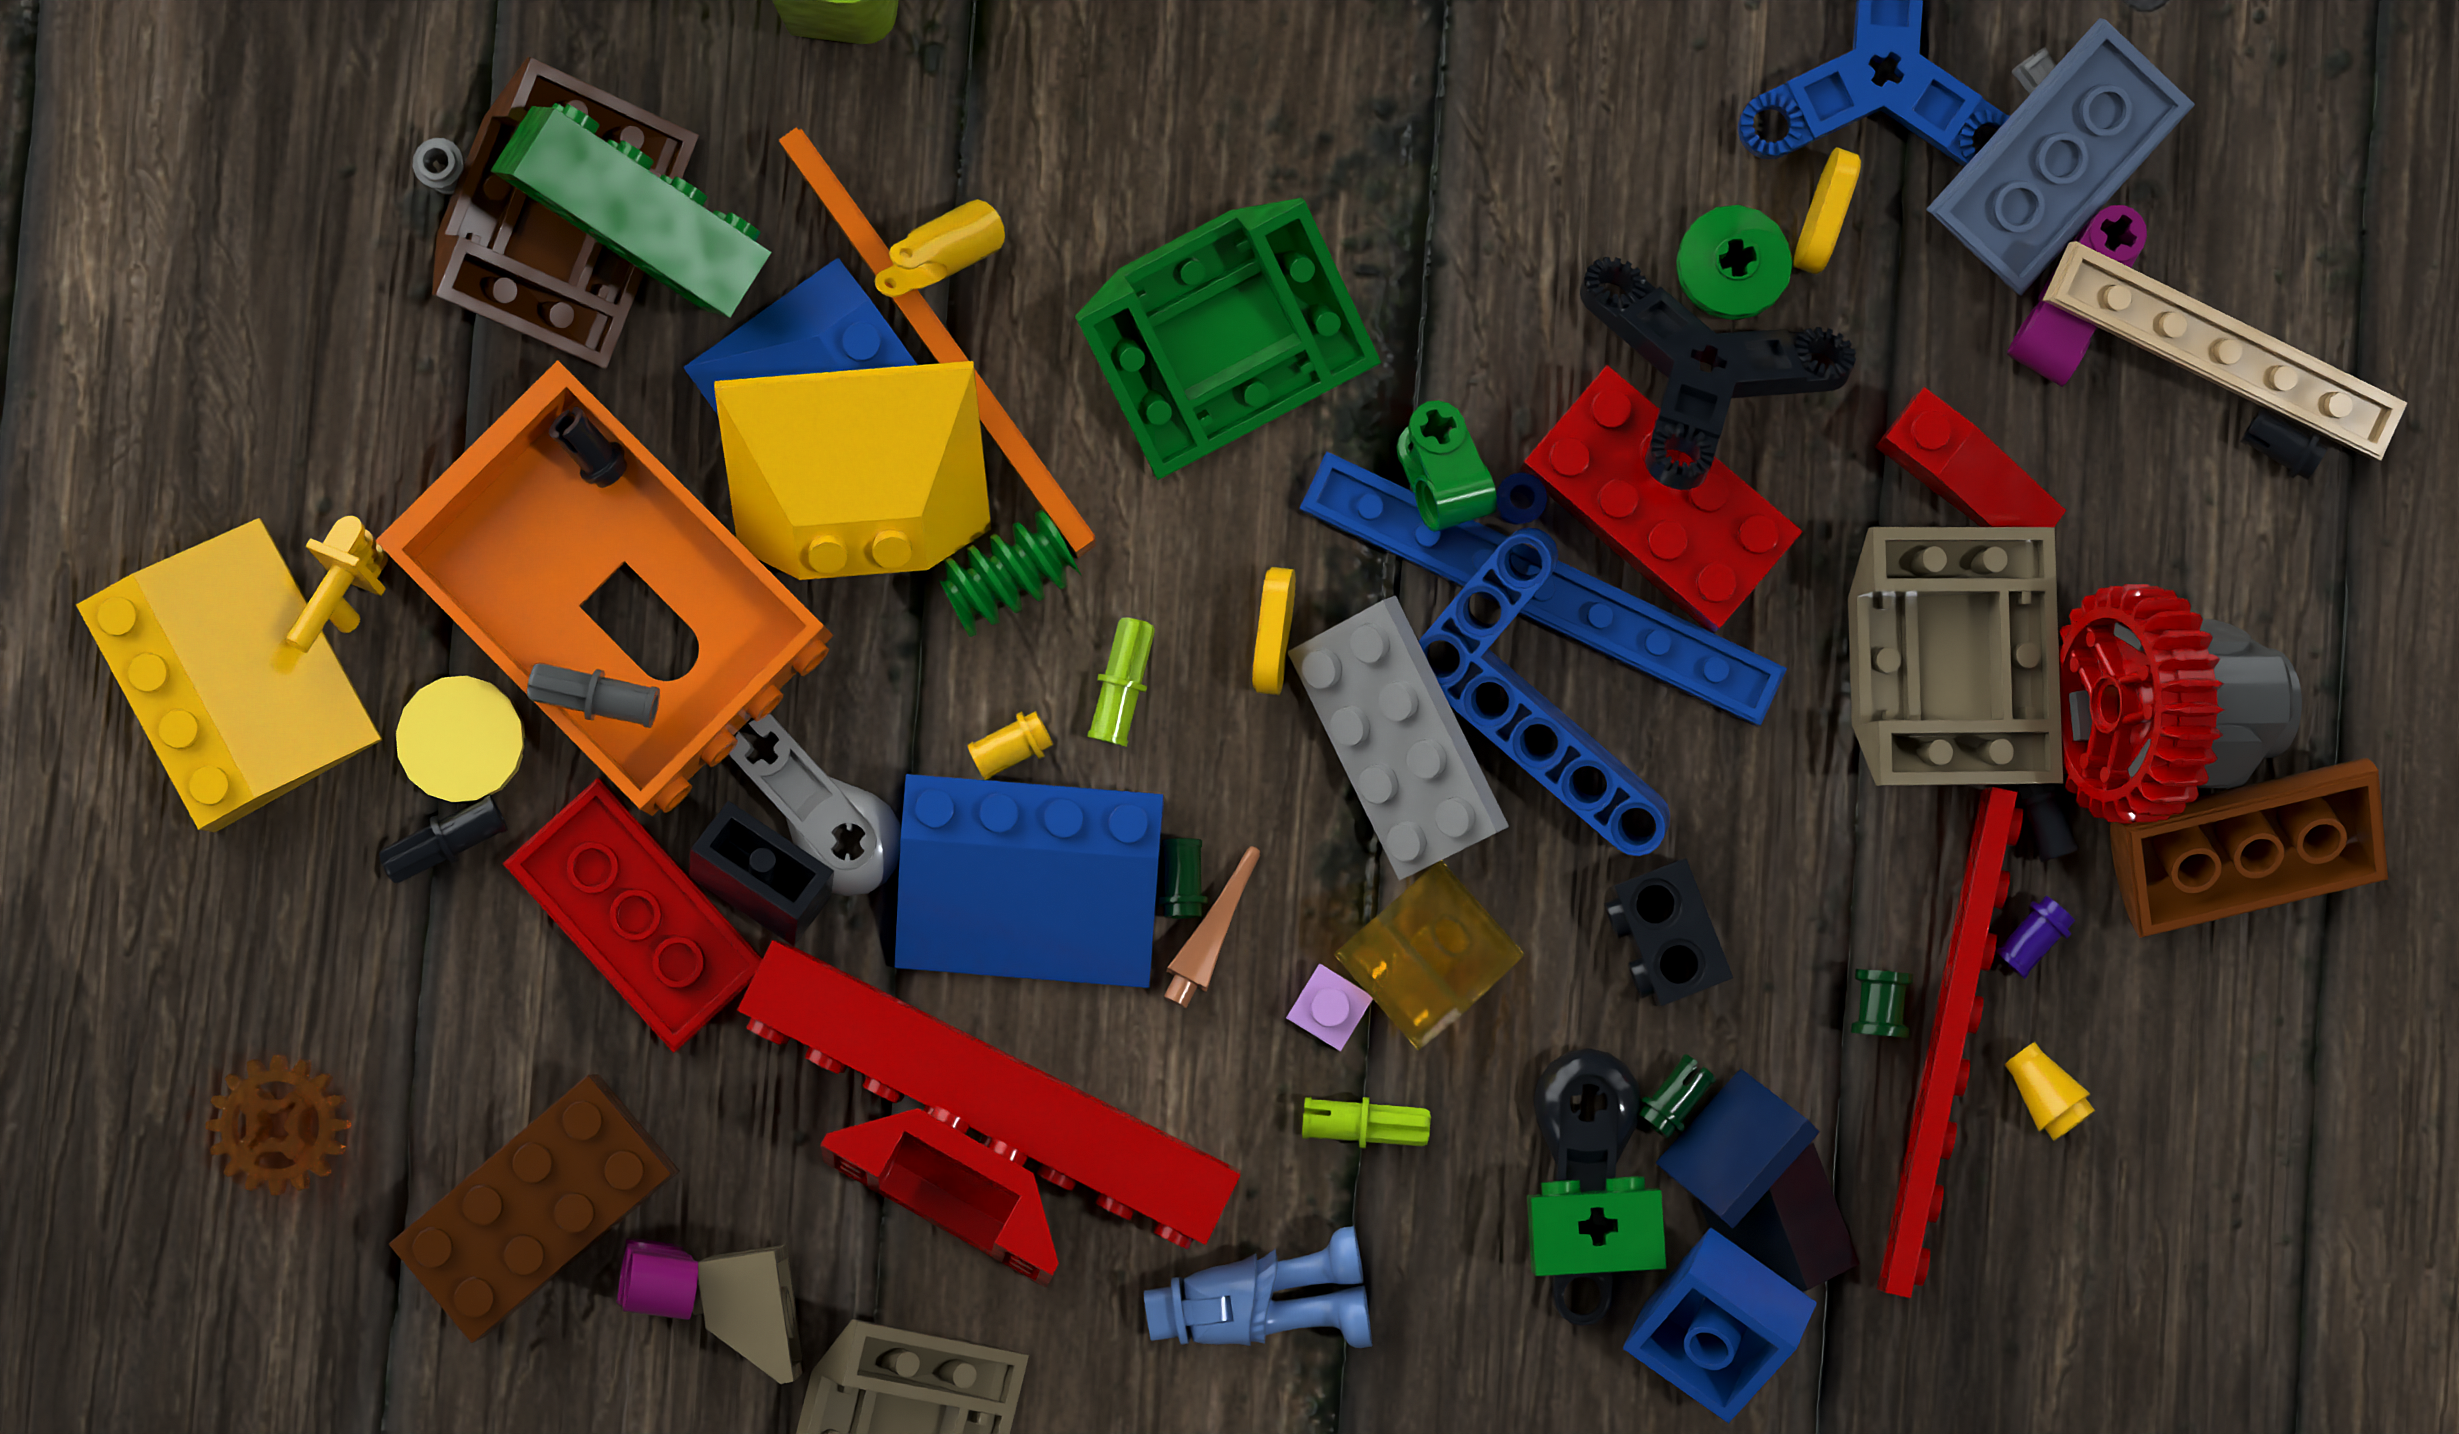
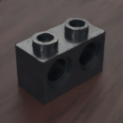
(1684, 926)

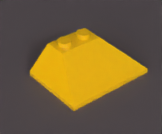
(855, 468)

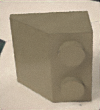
(753, 1308)

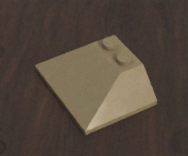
(1956, 656)
(911, 1384)

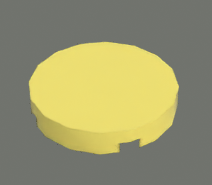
(460, 739)

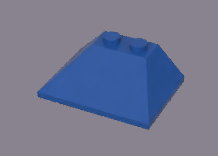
(811, 329)

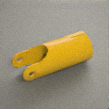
(942, 248)

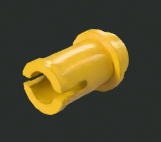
(1010, 745)

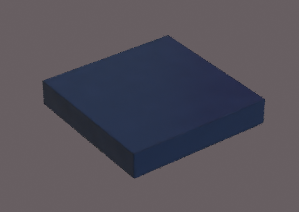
(1737, 1147)

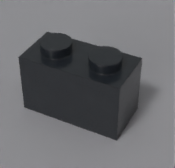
(761, 873)

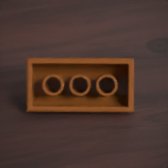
(2253, 848)

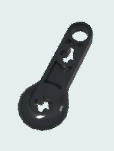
(1587, 1148)

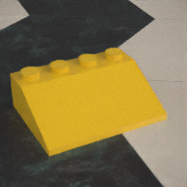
(217, 682)

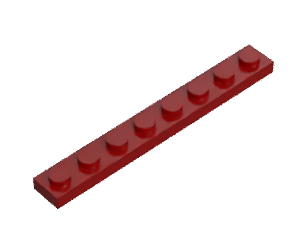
(1944, 1069)

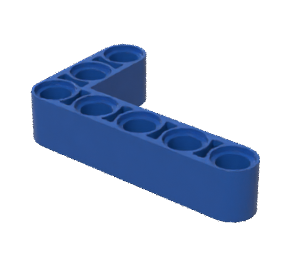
(1530, 707)

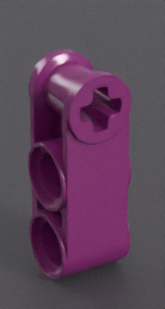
(2055, 340)
(657, 1279)

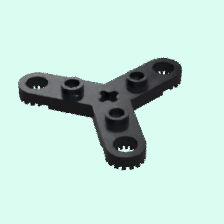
(1696, 400)

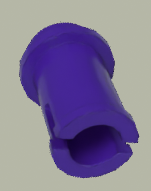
(2035, 936)

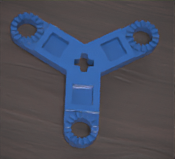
(1842, 91)

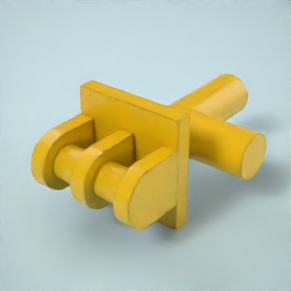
(350, 558)

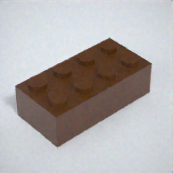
(534, 1207)

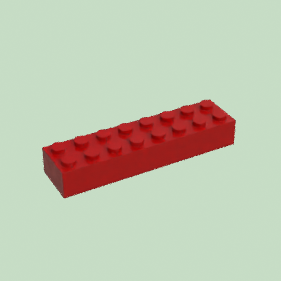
(991, 1091)

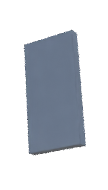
(2060, 156)

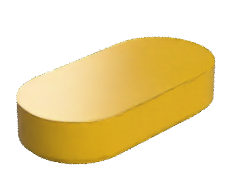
(1827, 211)
(1273, 630)

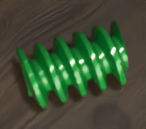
(1007, 572)

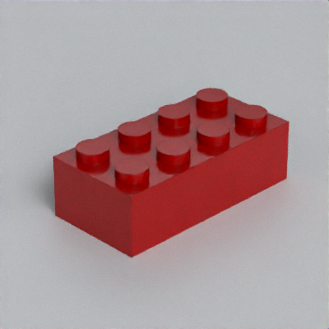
(1692, 544)

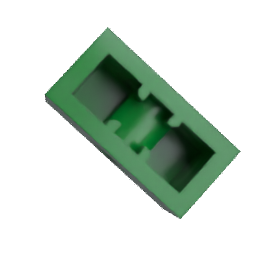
(1631, 1245)

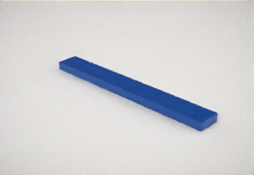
(1566, 603)

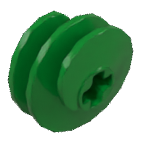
(1751, 236)

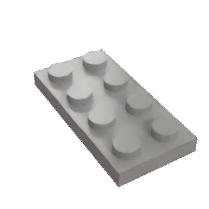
(1397, 738)

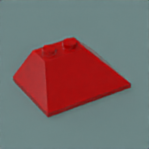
(952, 1183)

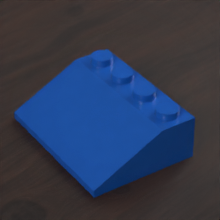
(1028, 880)

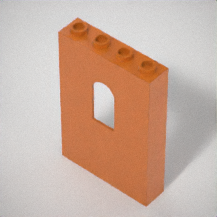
(522, 541)

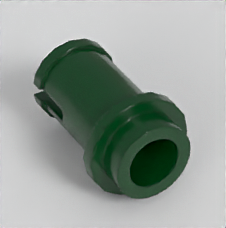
(1182, 879)
(1673, 1099)

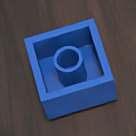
(1720, 1325)

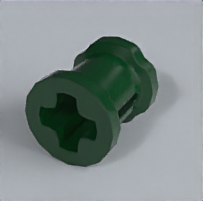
(1882, 1003)

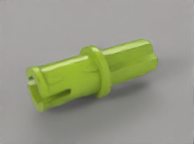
(1122, 681)
(1365, 1122)

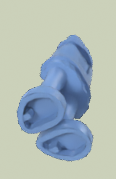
(1236, 1302)

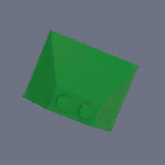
(1225, 331)

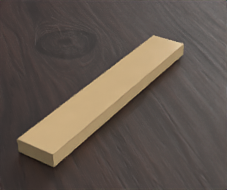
(2224, 351)

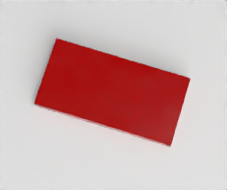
(635, 914)

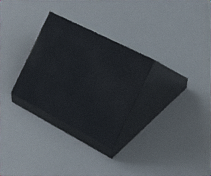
(1795, 1226)

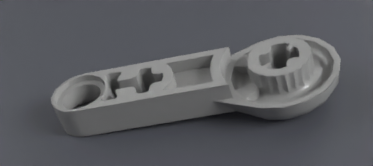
(821, 805)

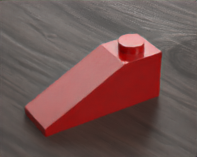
(1966, 466)

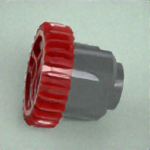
(2165, 703)

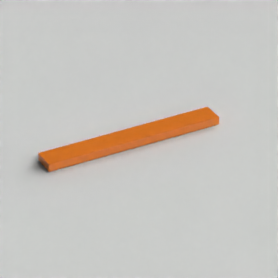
(939, 342)

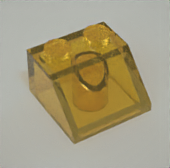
(1429, 955)

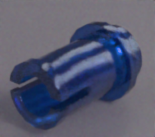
(1530, 487)

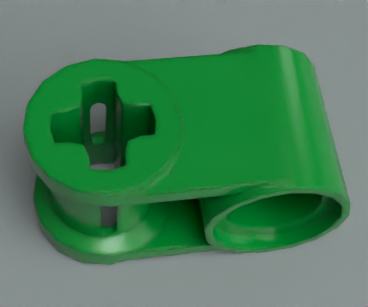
(1445, 468)

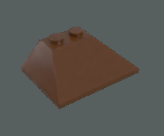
(522, 261)

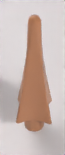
(1199, 955)

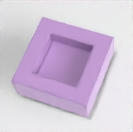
(1329, 1007)

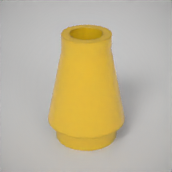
(2049, 1092)

